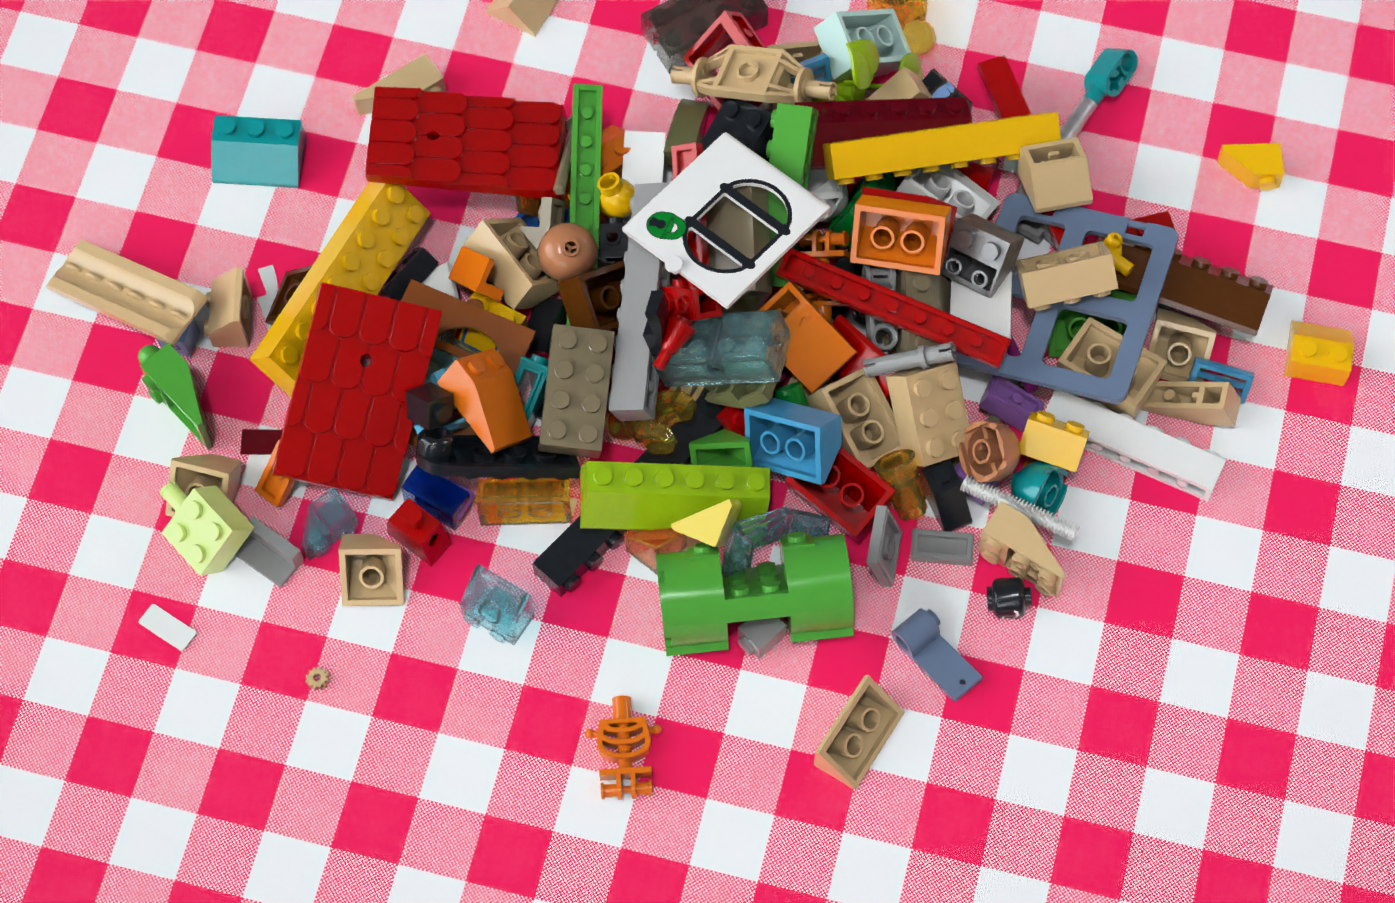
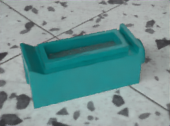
(531, 384)

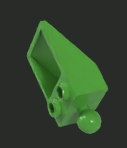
(173, 384)

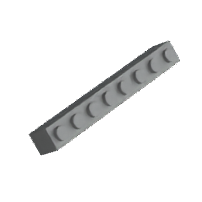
(632, 374)

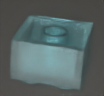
(496, 606)

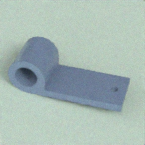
(922, 642)

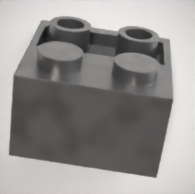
(981, 254)

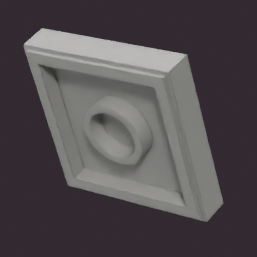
(884, 546)

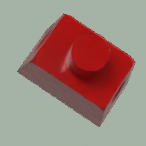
(415, 528)

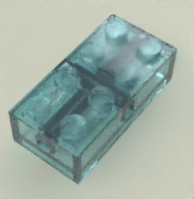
(731, 351)

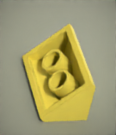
(712, 524)

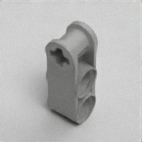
(874, 324)

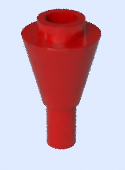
(676, 334)

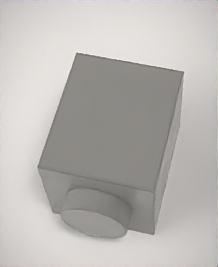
(760, 635)

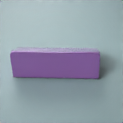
(1009, 402)

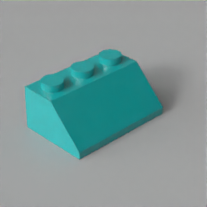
(257, 151)

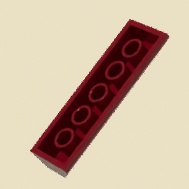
(872, 118)

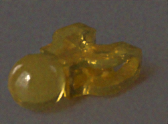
(912, 19)
(656, 433)

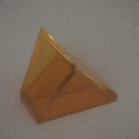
(647, 543)

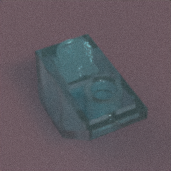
(326, 523)

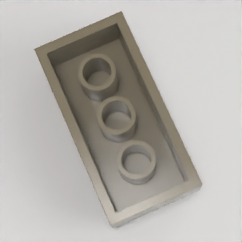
(576, 391)

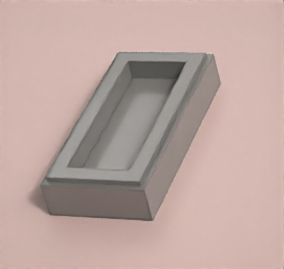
(942, 547)

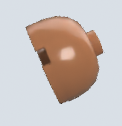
(562, 264)
(989, 451)

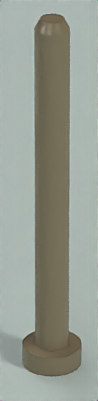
(565, 162)

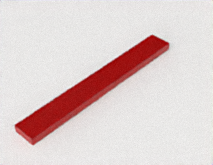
(1010, 103)
(893, 307)

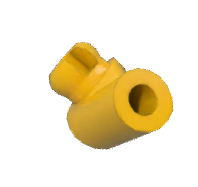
(1114, 244)

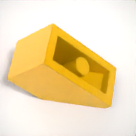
(1254, 164)

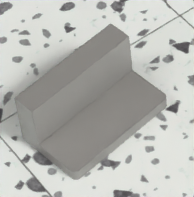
(270, 554)

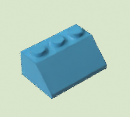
(793, 439)

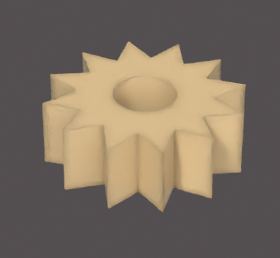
(317, 684)

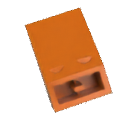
(815, 345)

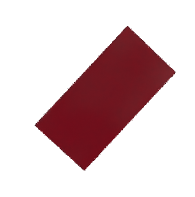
(259, 441)

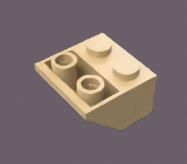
(1055, 175)

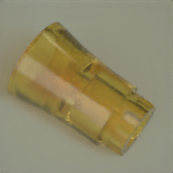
(901, 473)

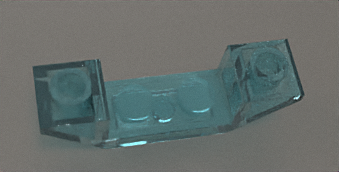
(765, 530)

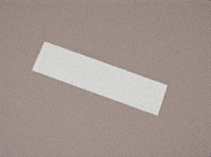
(645, 159)

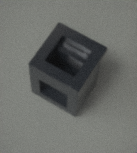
(612, 251)

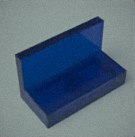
(436, 496)

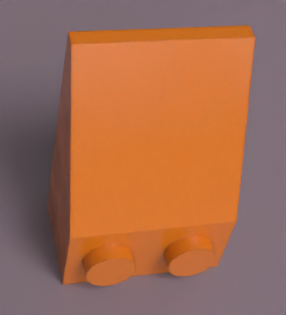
(488, 399)

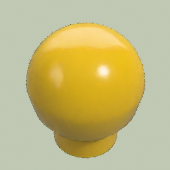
(615, 195)

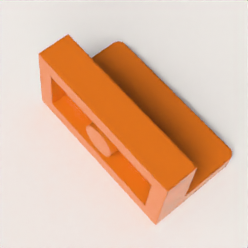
(472, 271)

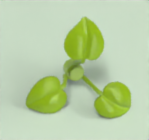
(864, 64)

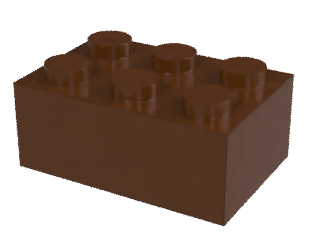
(594, 297)

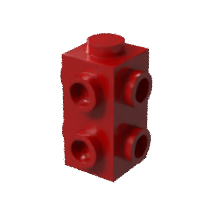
(689, 301)

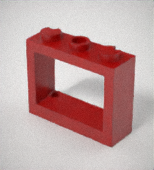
(727, 25)

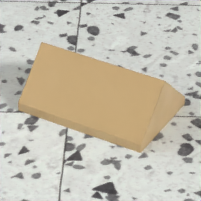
(523, 14)
(858, 733)

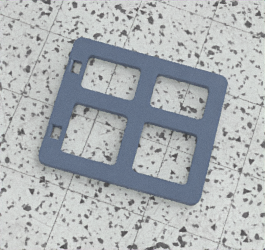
(1136, 314)

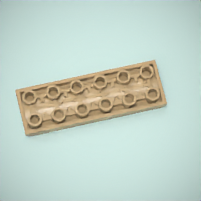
(127, 292)

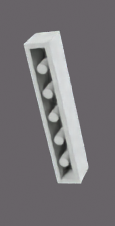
(1141, 446)

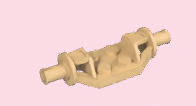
(753, 75)

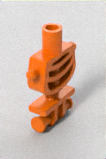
(830, 240)
(623, 727)

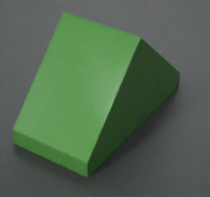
(722, 449)

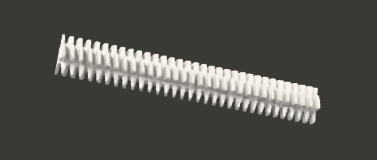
(1035, 515)

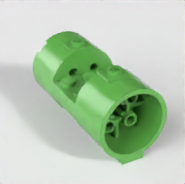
(807, 588)

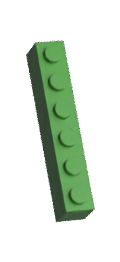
(792, 154)

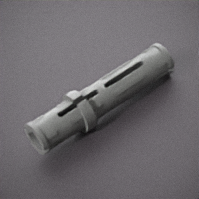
(920, 357)

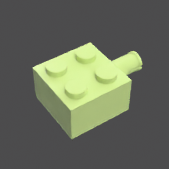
(205, 527)

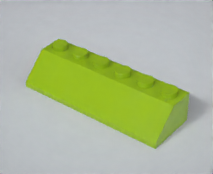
(661, 494)

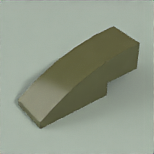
(686, 125)

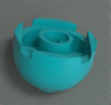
(1040, 485)

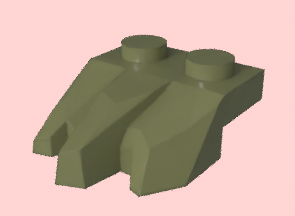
(741, 394)

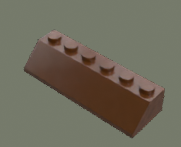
(1203, 288)

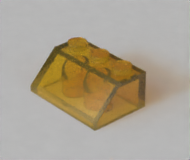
(524, 501)

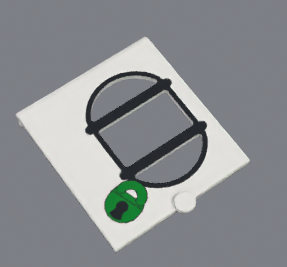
(714, 174)

